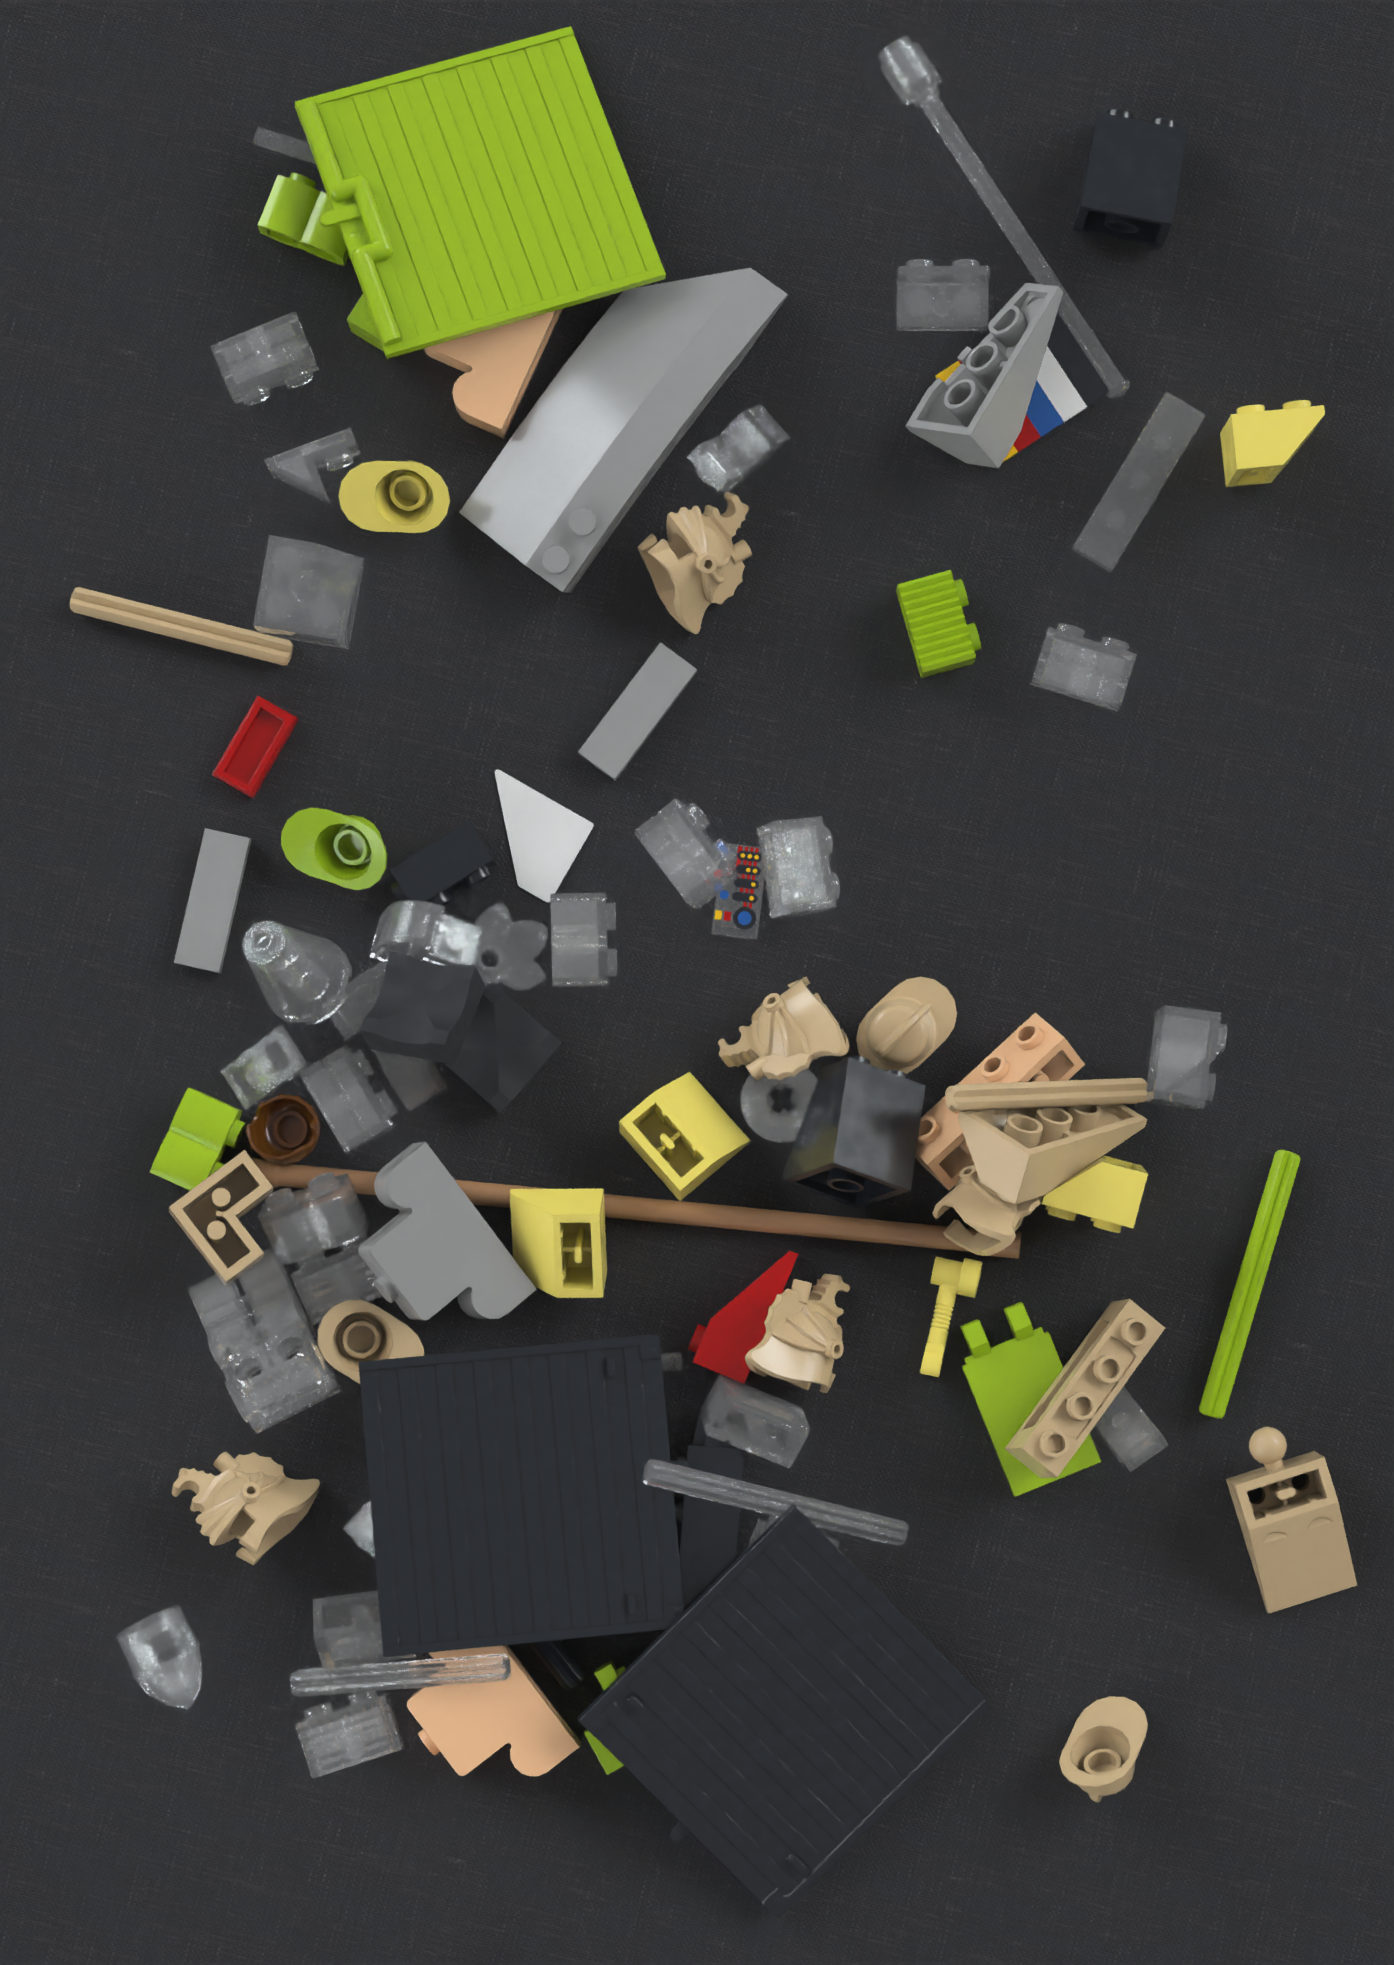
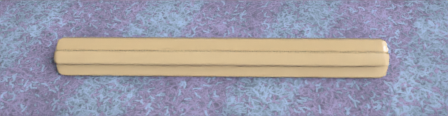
(181, 626)
(1046, 1094)

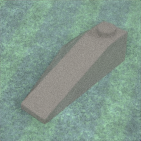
(988, 395)

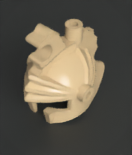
(698, 560)
(786, 1035)
(984, 1212)
(802, 1334)
(247, 1502)

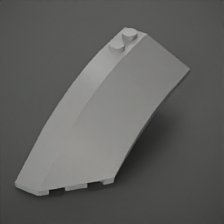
(616, 417)

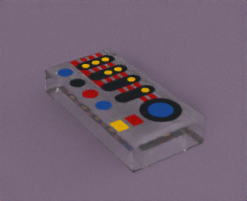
(739, 904)

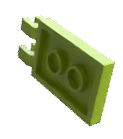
(1009, 1385)

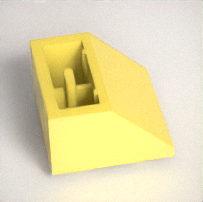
(1262, 442)
(682, 1134)
(1104, 1190)
(561, 1240)

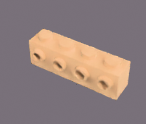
(1028, 1055)

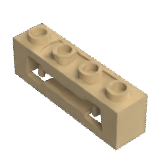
(1085, 1388)

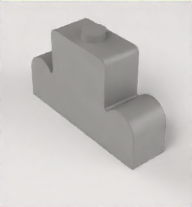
(438, 1244)

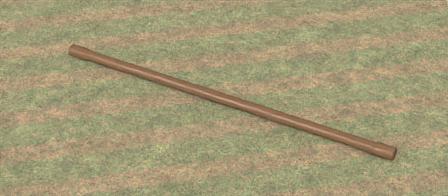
(677, 1212)

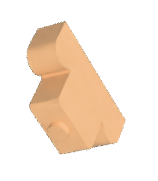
(496, 369)
(480, 1718)

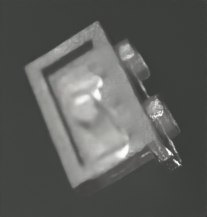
(942, 296)

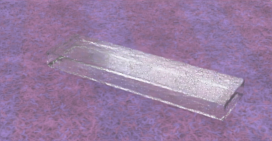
(1138, 482)

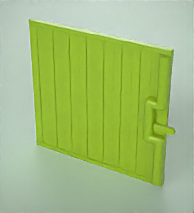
(478, 191)

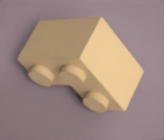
(212, 1213)

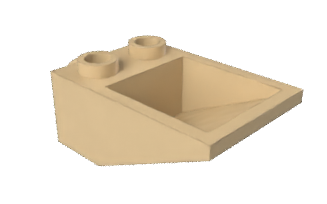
(1291, 1532)

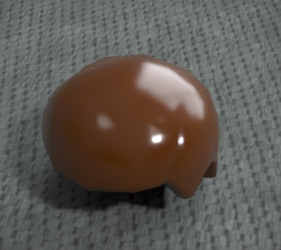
(284, 1129)

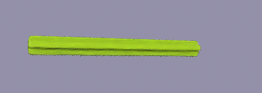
(1249, 1284)

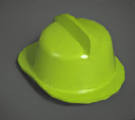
(335, 847)

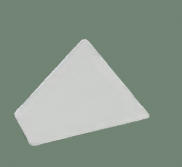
(540, 836)

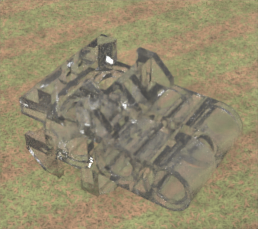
(246, 1348)

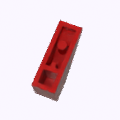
(740, 1323)

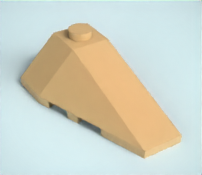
(1040, 1148)

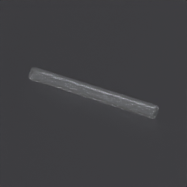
(774, 1502)

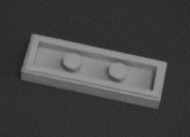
(637, 711)
(212, 900)

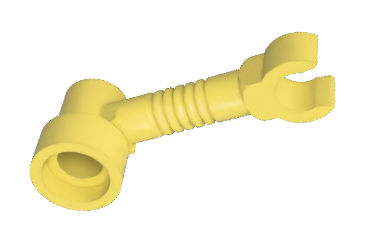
(953, 1279)

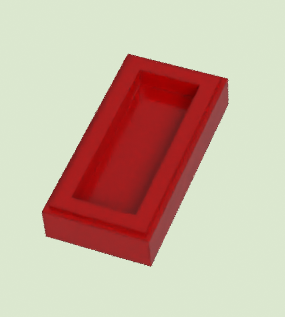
(255, 747)

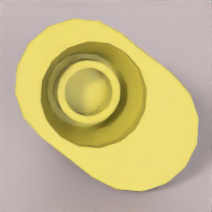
(394, 497)

